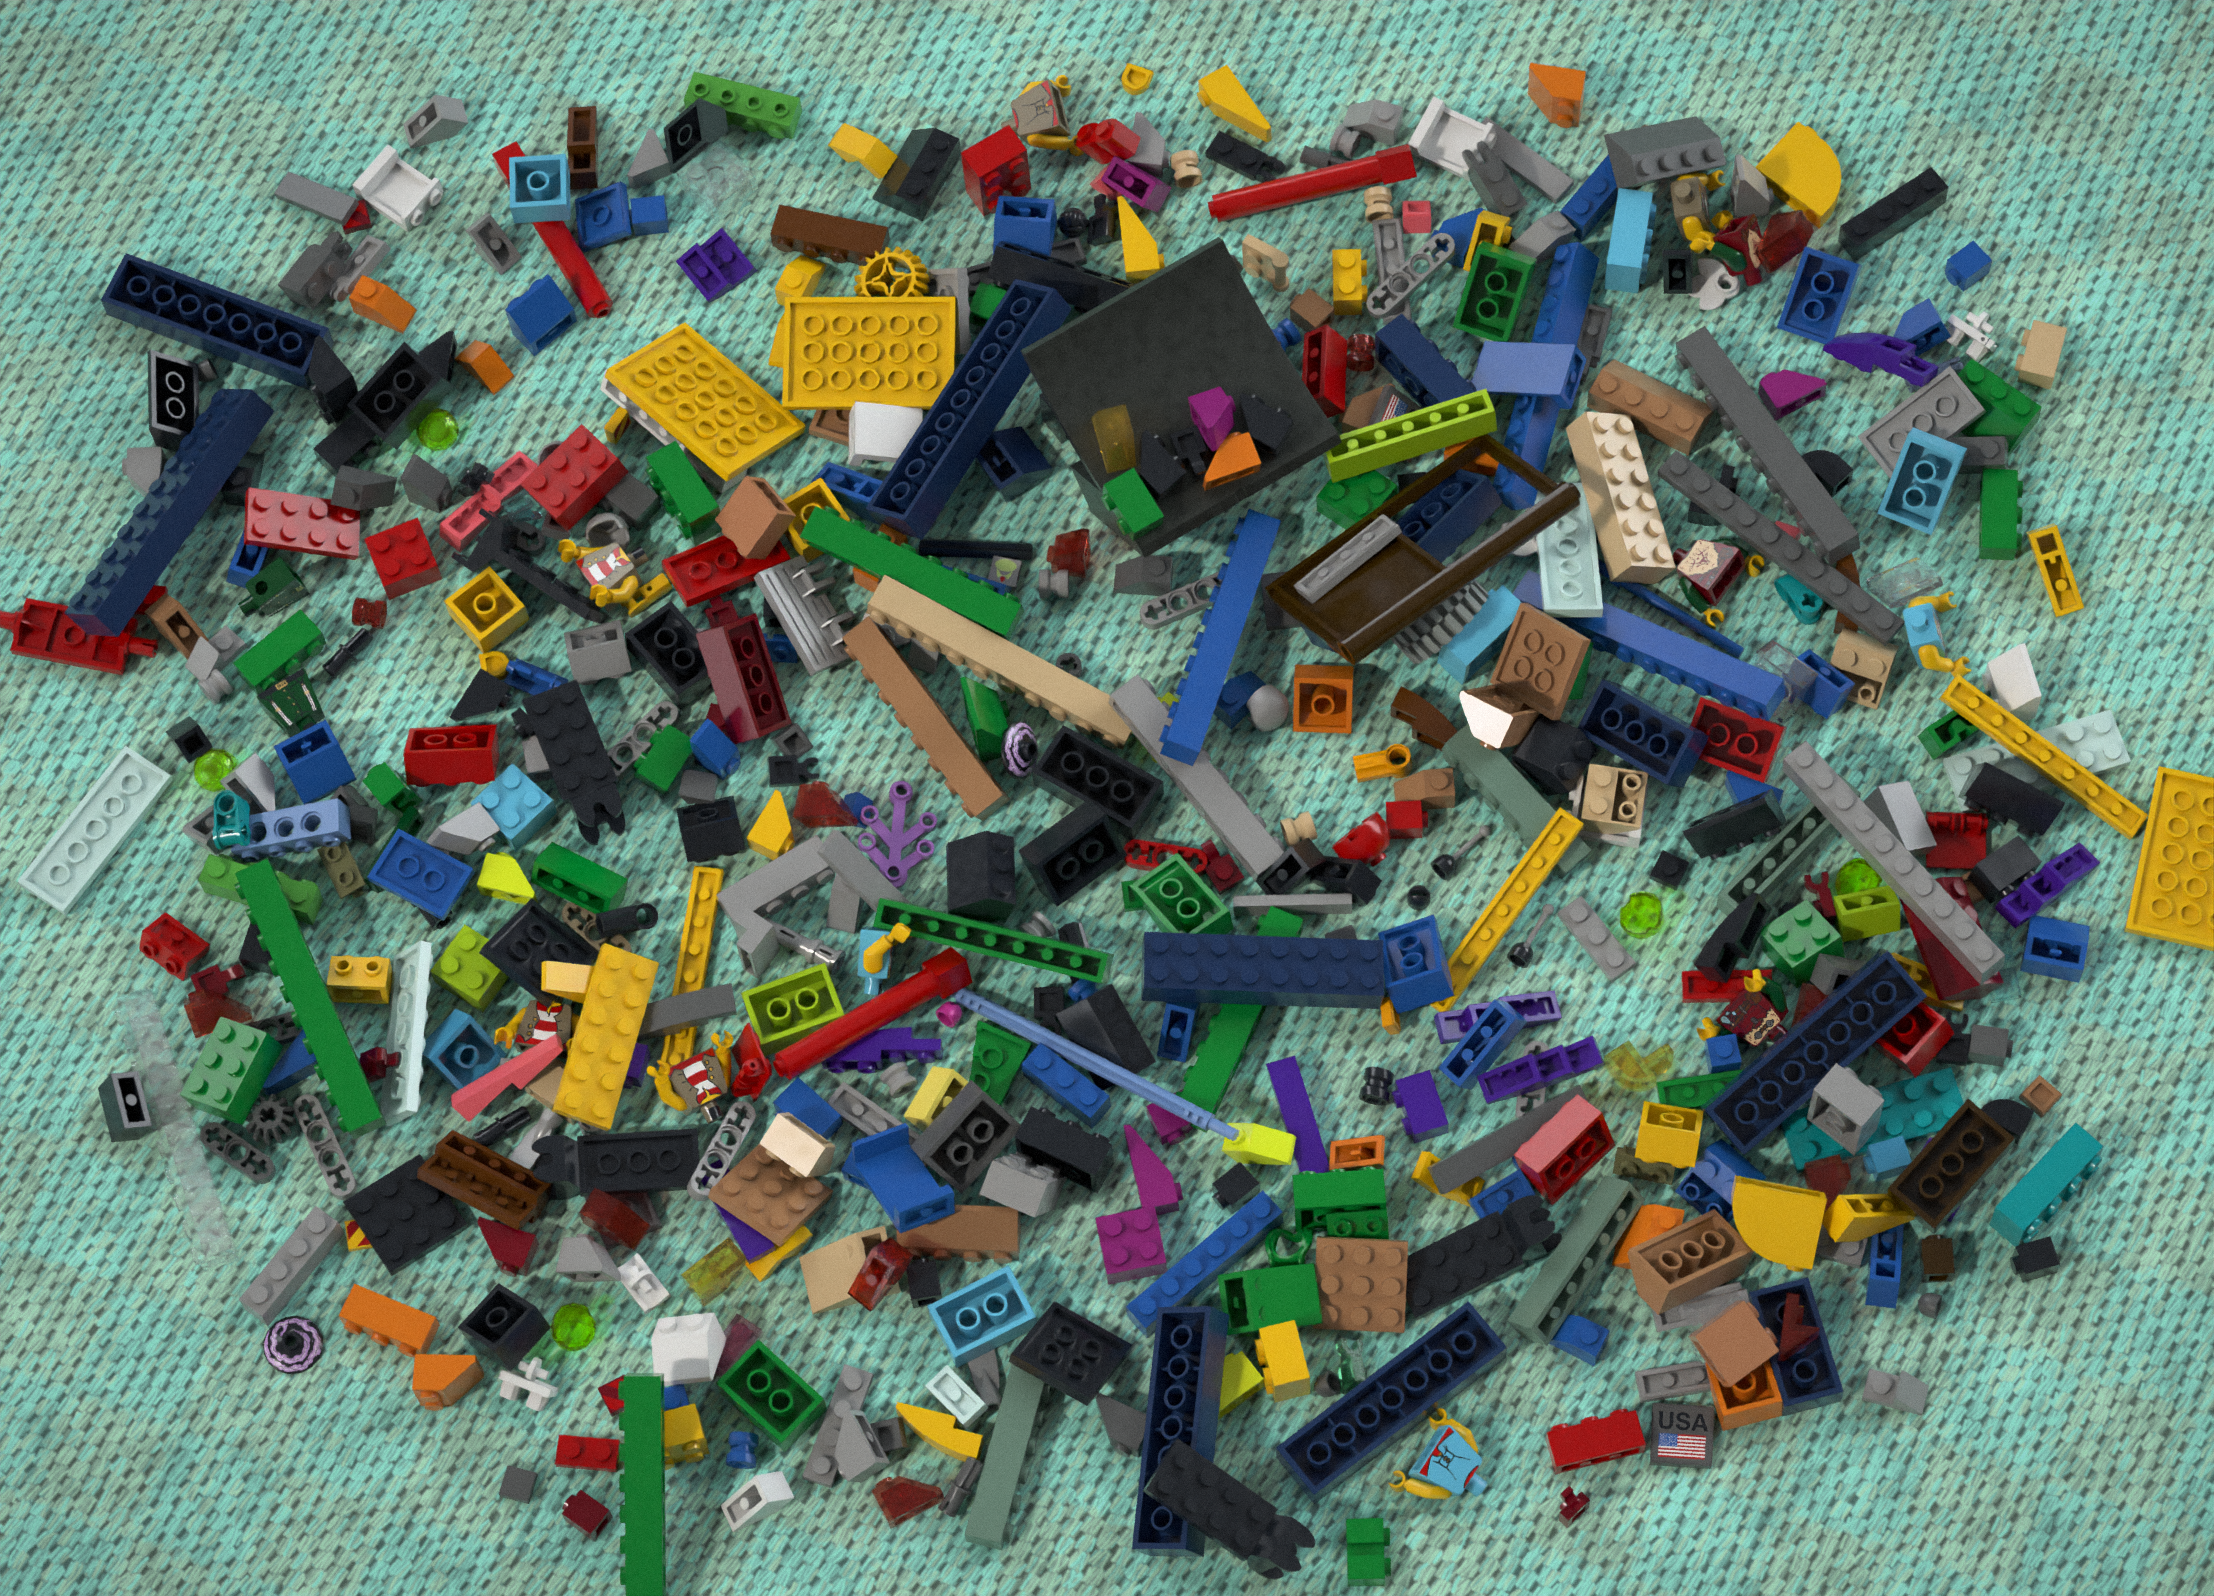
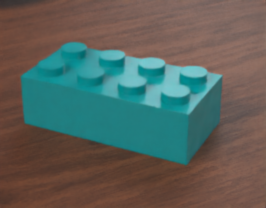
(2047, 1185)

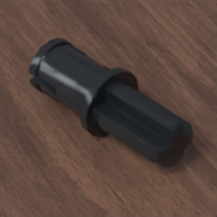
(347, 653)
(503, 1127)

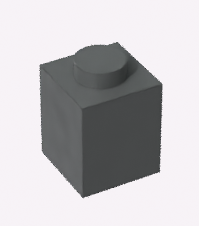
(1989, 1045)

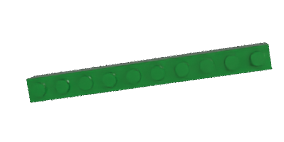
(310, 999)

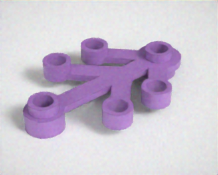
(896, 839)

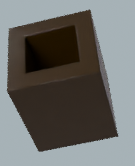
(1936, 1259)

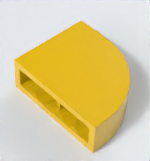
(1804, 173)
(1778, 1220)

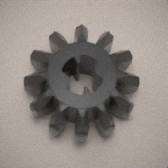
(267, 1129)

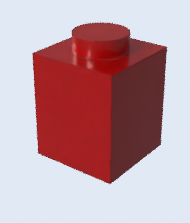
(1406, 819)

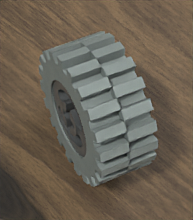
(1441, 623)

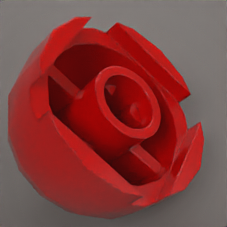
(1365, 841)

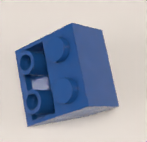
(1026, 223)
(540, 315)
(314, 762)
(2055, 948)
(1712, 1179)

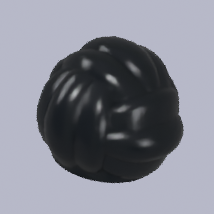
(1072, 222)

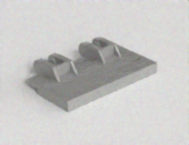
(803, 614)

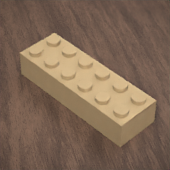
(1620, 498)

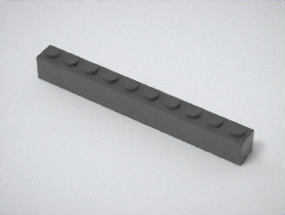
(1767, 446)

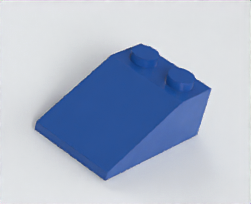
(1819, 295)
(1415, 964)

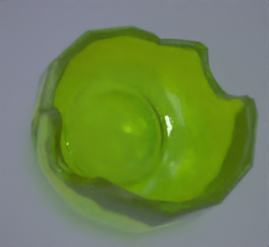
(438, 430)
(213, 767)
(1855, 877)
(1642, 915)
(573, 1327)

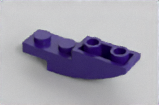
(1877, 351)
(889, 1044)

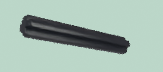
(975, 549)

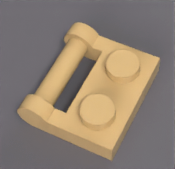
(1260, 260)

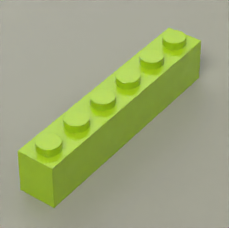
(1411, 435)

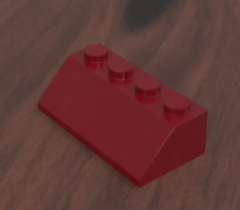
(743, 679)
(1945, 971)

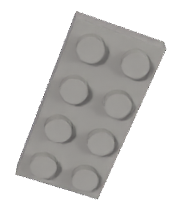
(1938, 408)

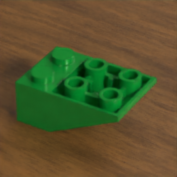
(1269, 1298)

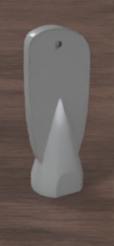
(545, 1127)
(986, 1379)

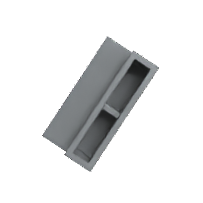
(1901, 814)
(756, 941)

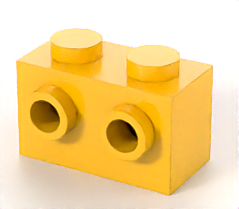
(1488, 228)
(1347, 283)
(359, 979)

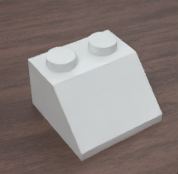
(2013, 683)
(687, 1348)

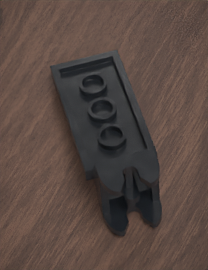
(498, 550)
(577, 758)
(617, 1162)
(1479, 1255)
(1228, 1512)

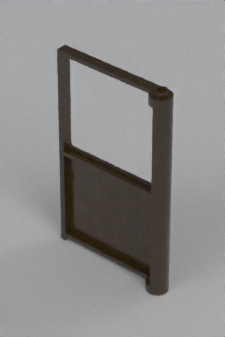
(1402, 578)

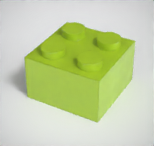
(467, 972)

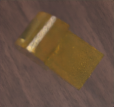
(1632, 1071)

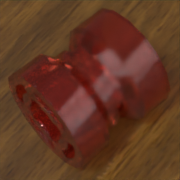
(1360, 353)
(369, 613)

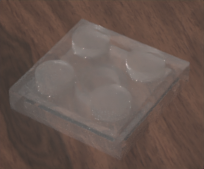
(1904, 582)

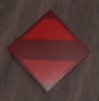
(359, 220)
(610, 1396)

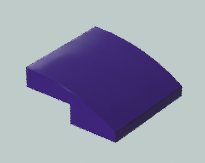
(716, 265)

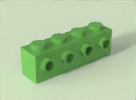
(748, 105)
(219, 880)

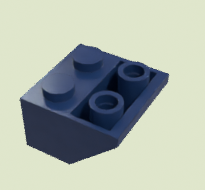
(1012, 462)

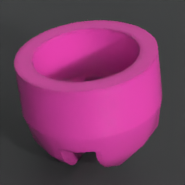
(949, 1013)

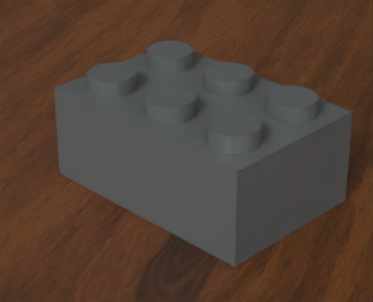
(966, 1136)

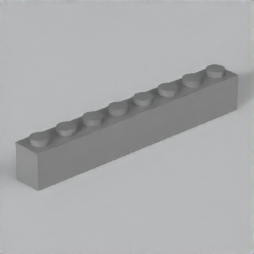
(1201, 783)

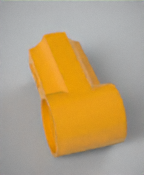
(1379, 765)

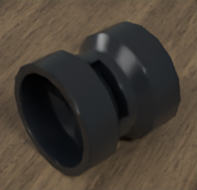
(1376, 1086)

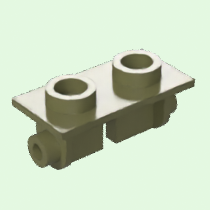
(342, 870)
(1629, 1166)

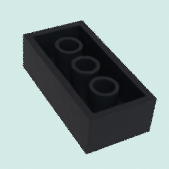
(1083, 770)

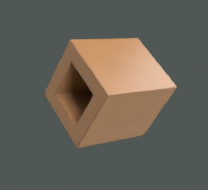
(1311, 311)

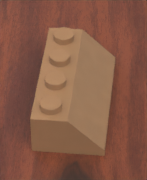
(1653, 406)
(1496, 716)
(969, 1234)
(1688, 1261)

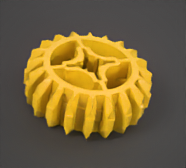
(880, 271)

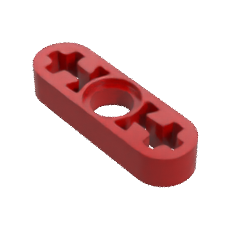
(1143, 864)

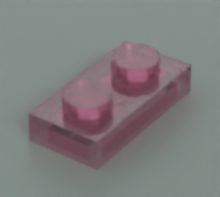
(739, 1338)

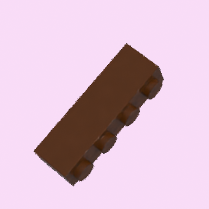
(827, 235)

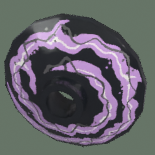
(1019, 750)
(293, 1358)

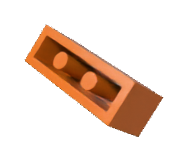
(388, 1321)

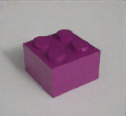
(1131, 1245)

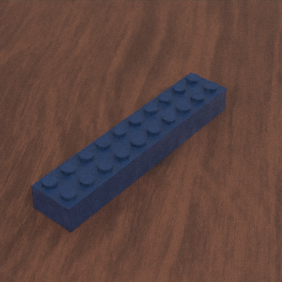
(966, 410)
(169, 512)

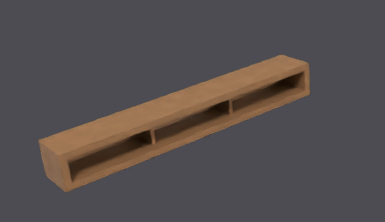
(925, 718)

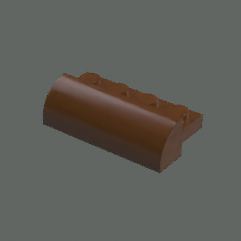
(485, 1180)

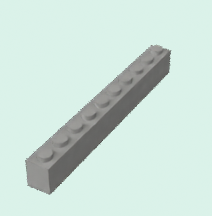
(1893, 863)

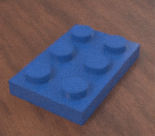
(421, 874)

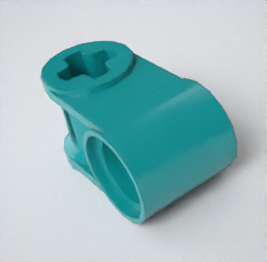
(1797, 596)
(233, 825)

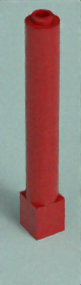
(1386, 167)
(563, 249)
(940, 976)

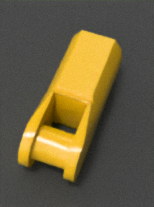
(650, 592)

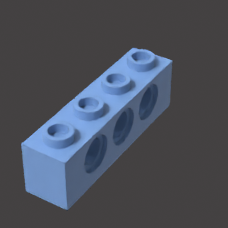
(303, 819)

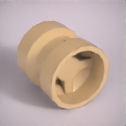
(1186, 169)
(1378, 203)
(1298, 829)

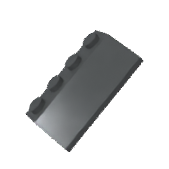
(1663, 152)

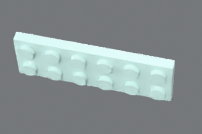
(1570, 564)
(2088, 740)
(95, 830)
(406, 1032)

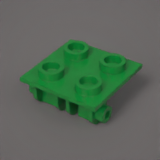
(1358, 1224)

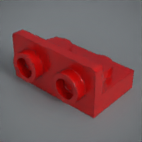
(172, 945)

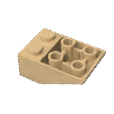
(834, 1267)

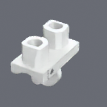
(1981, 344)
(642, 1284)
(515, 1381)

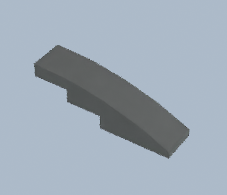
(686, 1010)

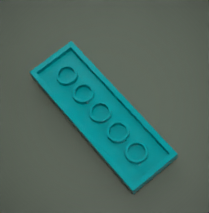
(1910, 1110)

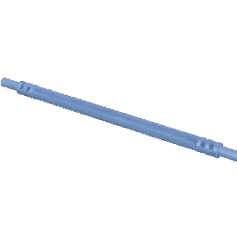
(1093, 1063)

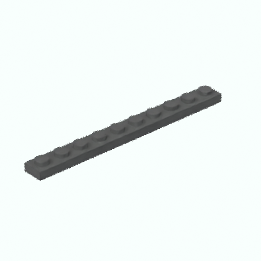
(1781, 548)

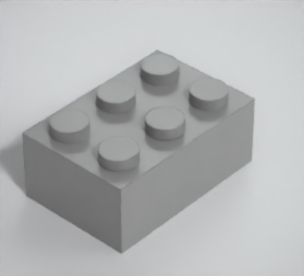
(1845, 1108)
(1023, 1184)

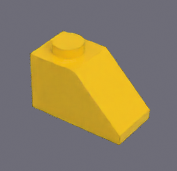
(799, 279)
(772, 830)

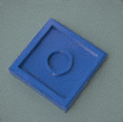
(602, 216)

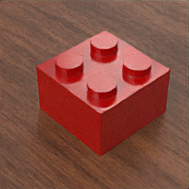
(403, 558)
(1915, 1039)

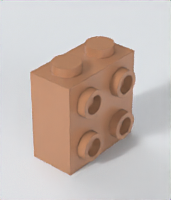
(755, 518)
(1734, 1342)

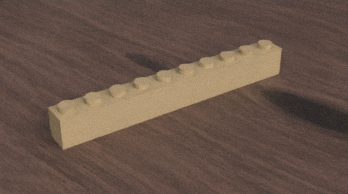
(997, 660)

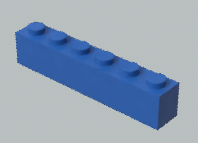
(1206, 1262)

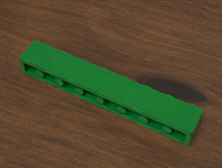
(880, 557)
(995, 940)
(1231, 1031)
(643, 1484)

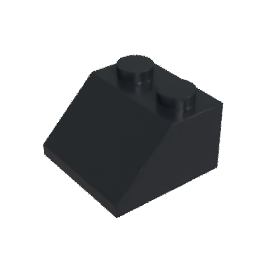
(693, 132)
(1554, 754)
(710, 829)

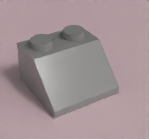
(597, 652)

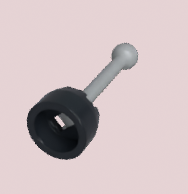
(1445, 864)
(1522, 952)

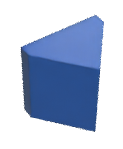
(856, 802)

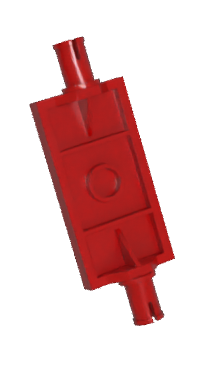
(48, 634)

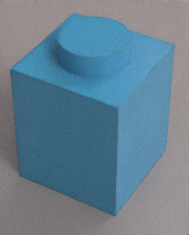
(1887, 1158)

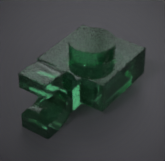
(1351, 1369)

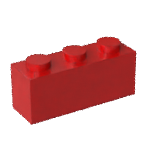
(1325, 369)
(1595, 1441)

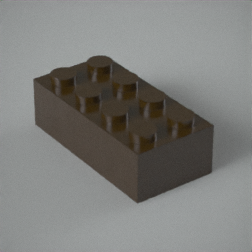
(1951, 1166)

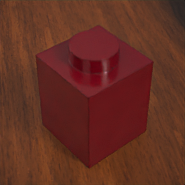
(586, 1514)

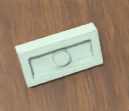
(956, 1396)

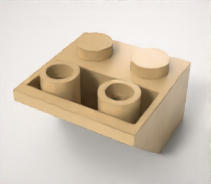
(1865, 663)
(1613, 799)
(798, 1146)

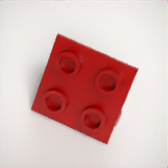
(1958, 839)
(753, 1066)

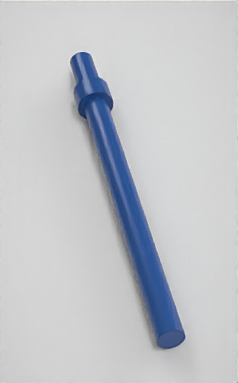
(1676, 614)

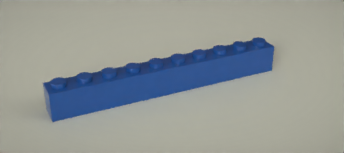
(1557, 323)
(1220, 637)
(1671, 655)

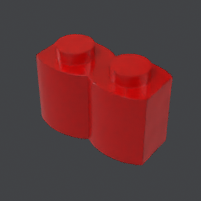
(1107, 140)

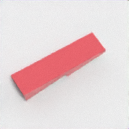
(466, 522)
(519, 1071)

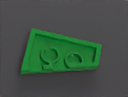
(997, 1060)

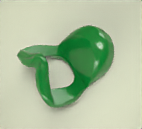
(1297, 1258)

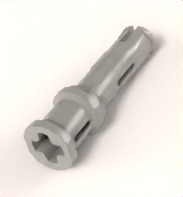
(812, 950)

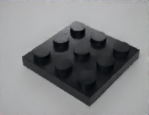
(529, 940)
(404, 1216)
(1070, 1353)

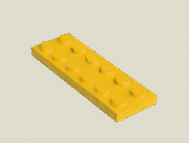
(605, 1037)

